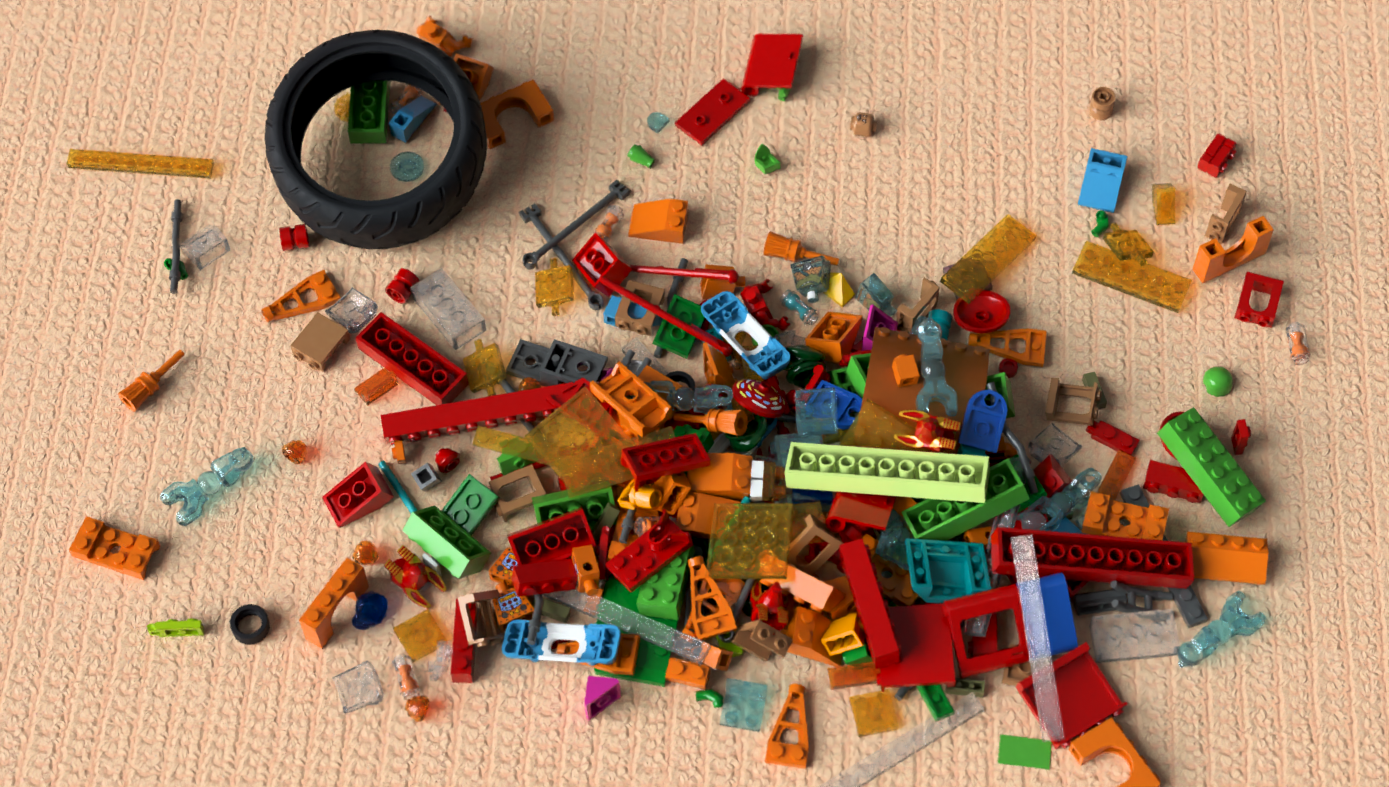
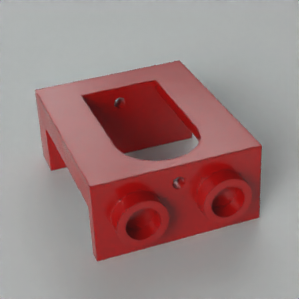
(1261, 284)

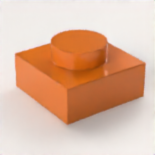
(398, 452)

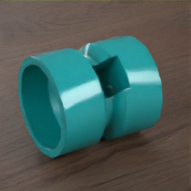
(944, 319)

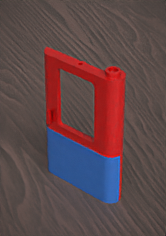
(1057, 614)

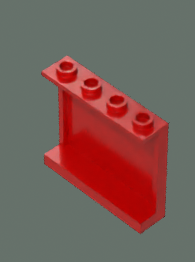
(925, 648)
(1082, 694)

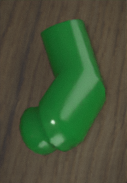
(1102, 223)
(168, 264)
(712, 695)

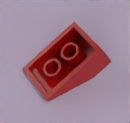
(600, 260)
(358, 495)

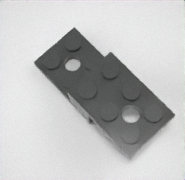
(555, 364)

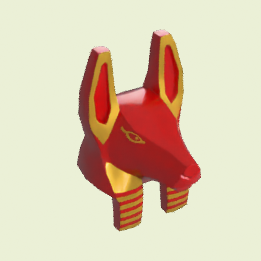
(930, 432)
(412, 575)
(769, 606)

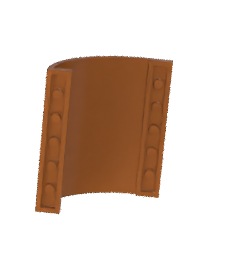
(964, 366)

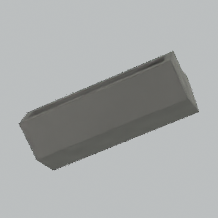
(1097, 601)

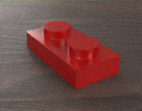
(1240, 436)

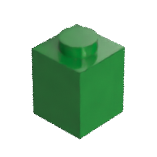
(857, 655)

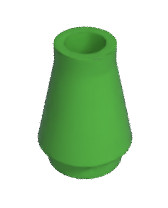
(639, 155)

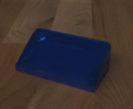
(806, 496)

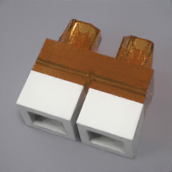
(763, 481)

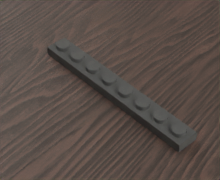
(1184, 598)

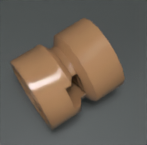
(1102, 103)

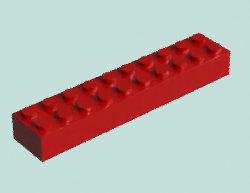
(469, 414)
(1099, 557)

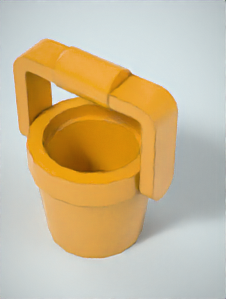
(645, 498)

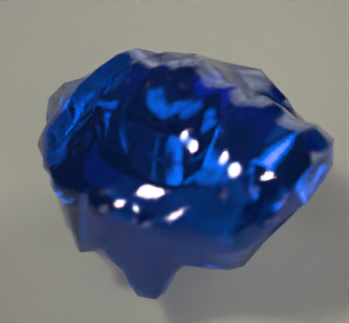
(369, 610)

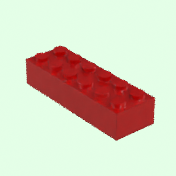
(412, 360)
(869, 604)

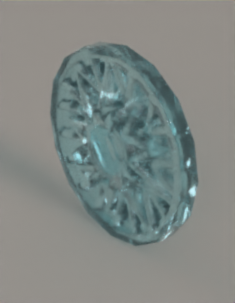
(407, 166)

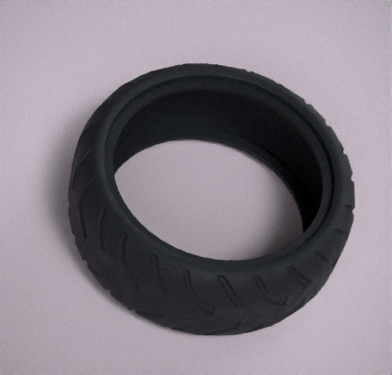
(354, 61)

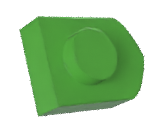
(765, 160)

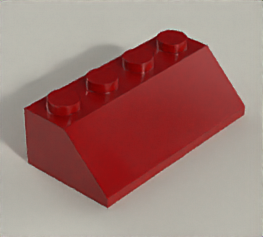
(551, 538)

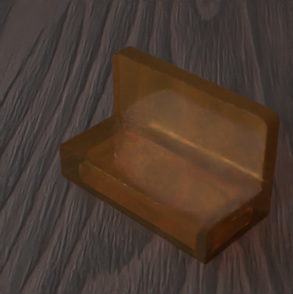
(376, 386)

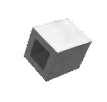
(426, 477)

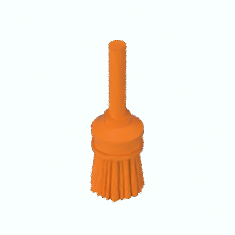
(790, 249)
(146, 384)
(719, 421)

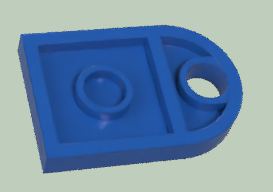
(846, 404)
(983, 423)

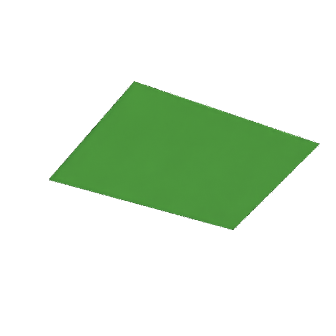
(1024, 752)

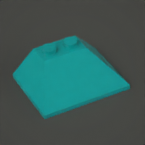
(946, 569)

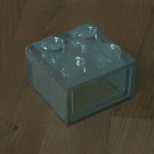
(816, 411)

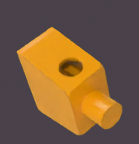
(843, 634)

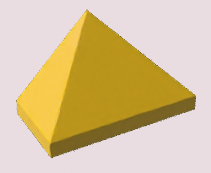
(839, 289)

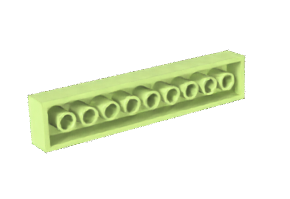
(887, 472)

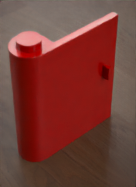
(771, 62)
(859, 509)

